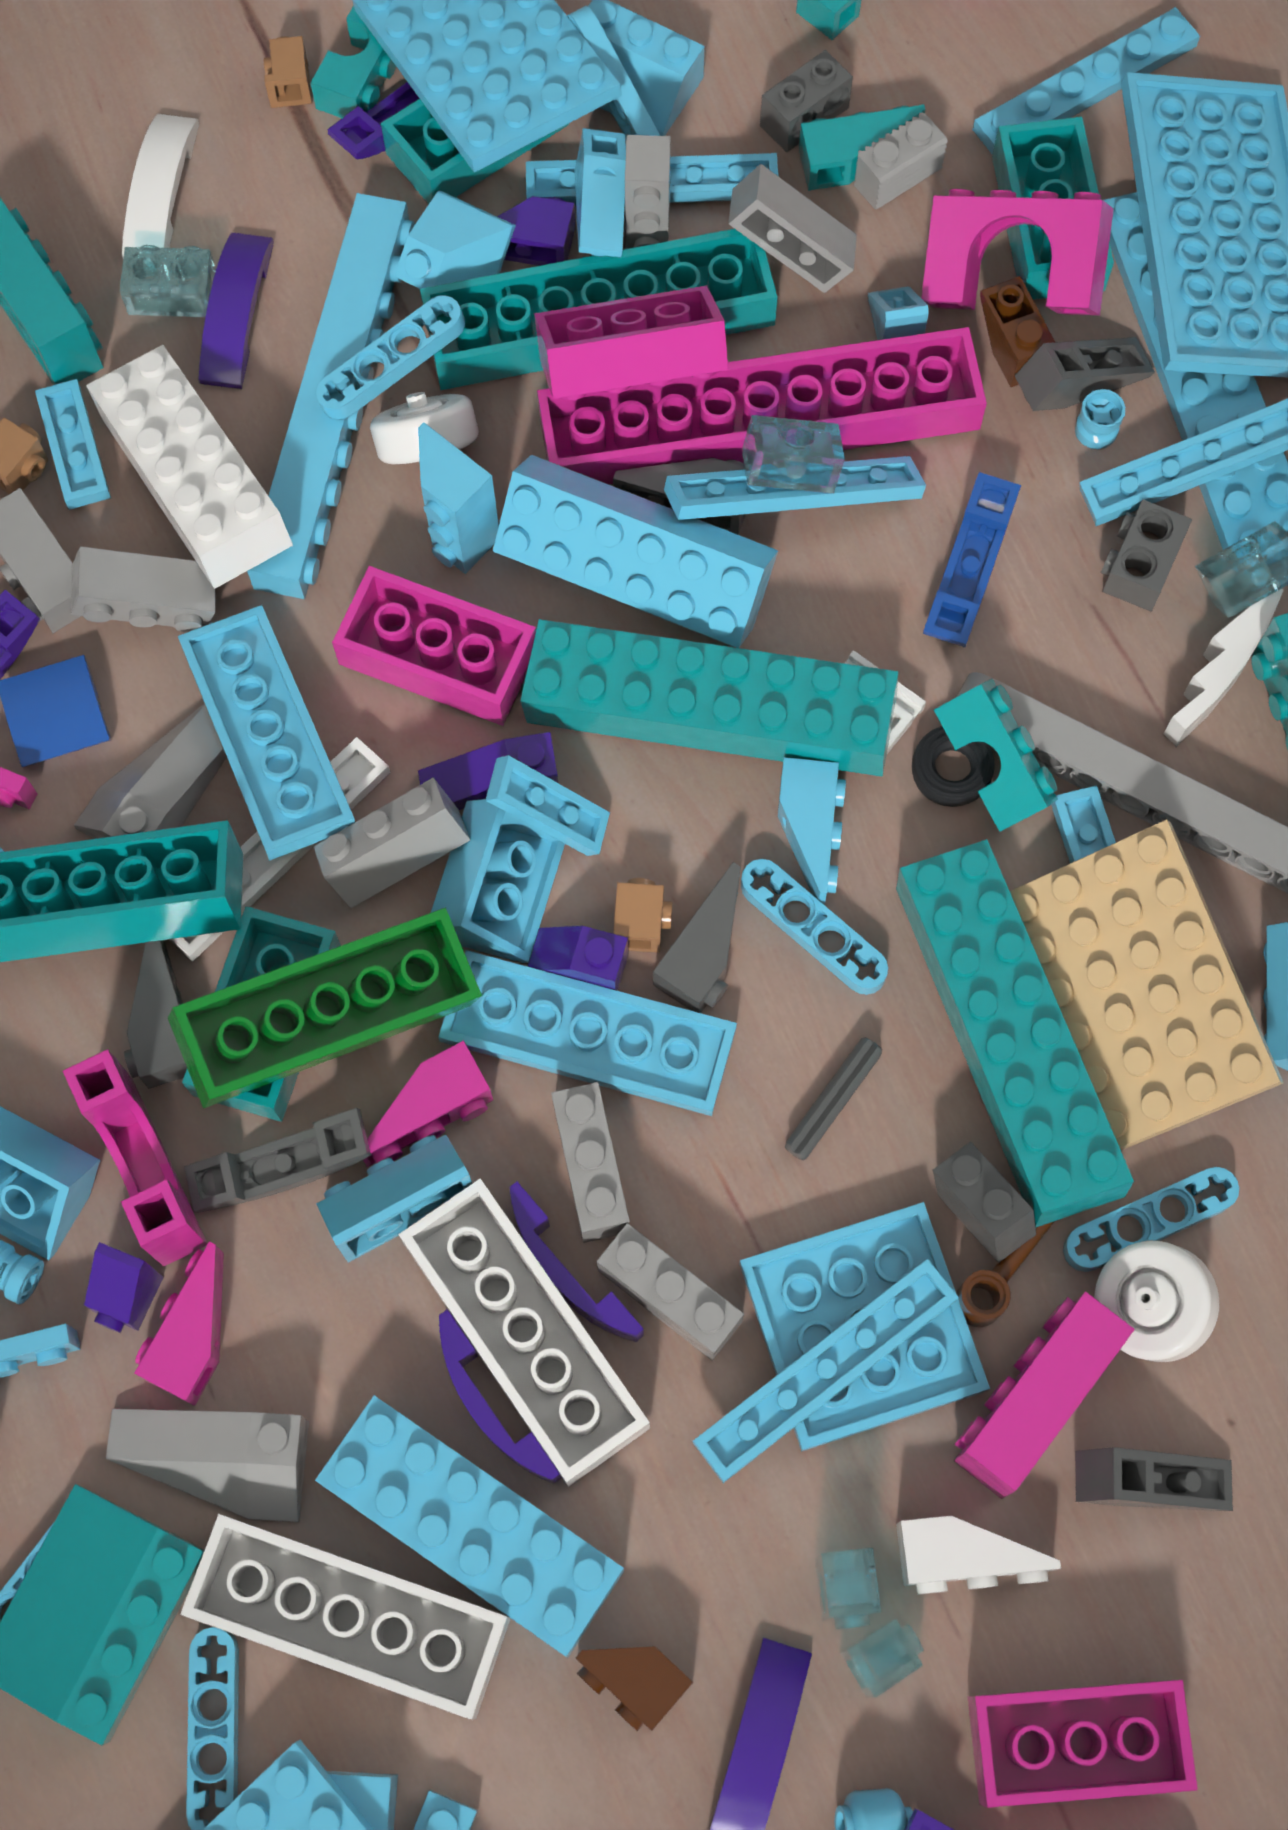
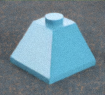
(453, 244)

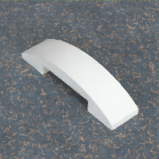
(157, 180)

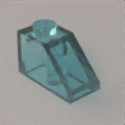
(883, 1657)

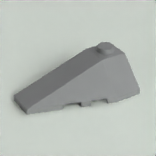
(159, 784)
(226, 1458)

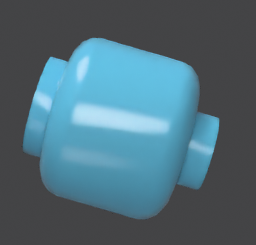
(872, 1811)

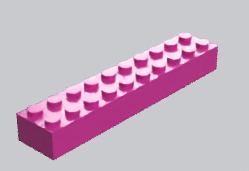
(871, 389)

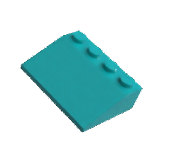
(93, 1613)

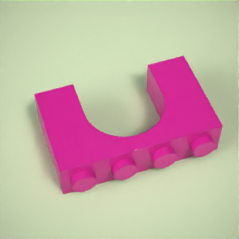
(967, 224)
(156, 1200)

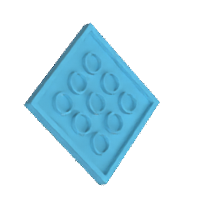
(823, 1282)

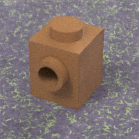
(20, 456)
(641, 914)

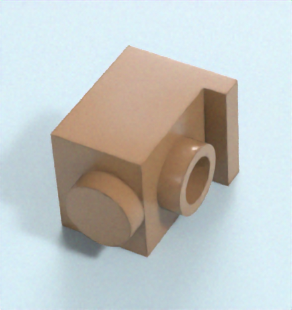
(287, 72)

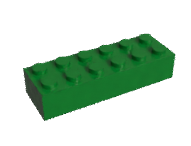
(323, 1007)

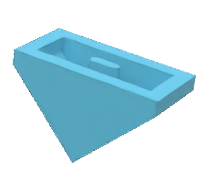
(897, 313)
(371, 1794)

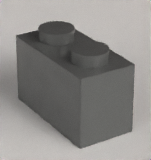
(984, 1202)

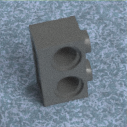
(810, 93)
(1147, 555)

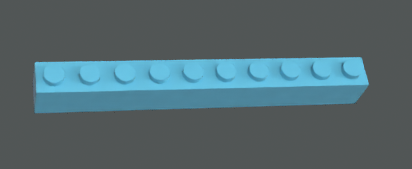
(315, 444)

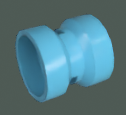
(1100, 419)
(18, 1273)

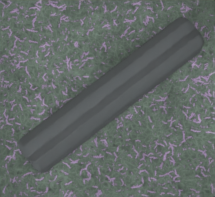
(833, 1098)

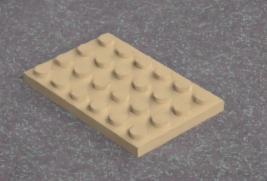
(1146, 985)

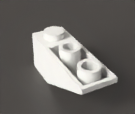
(955, 1550)

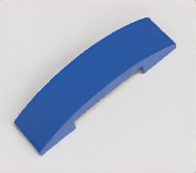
(972, 559)

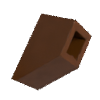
(1013, 325)
(639, 1678)

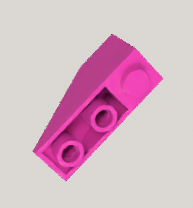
(435, 1096)
(189, 1339)

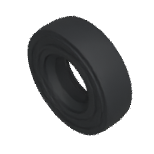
(944, 791)

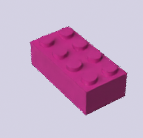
(631, 343)
(435, 645)
(1044, 1394)
(1081, 1743)

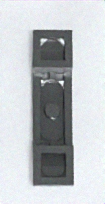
(278, 1165)

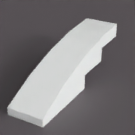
(1227, 656)

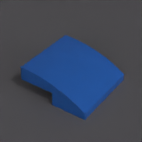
(53, 711)

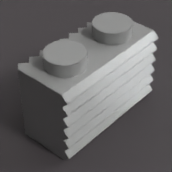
(900, 160)

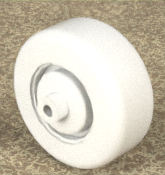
(397, 428)
(1161, 1295)

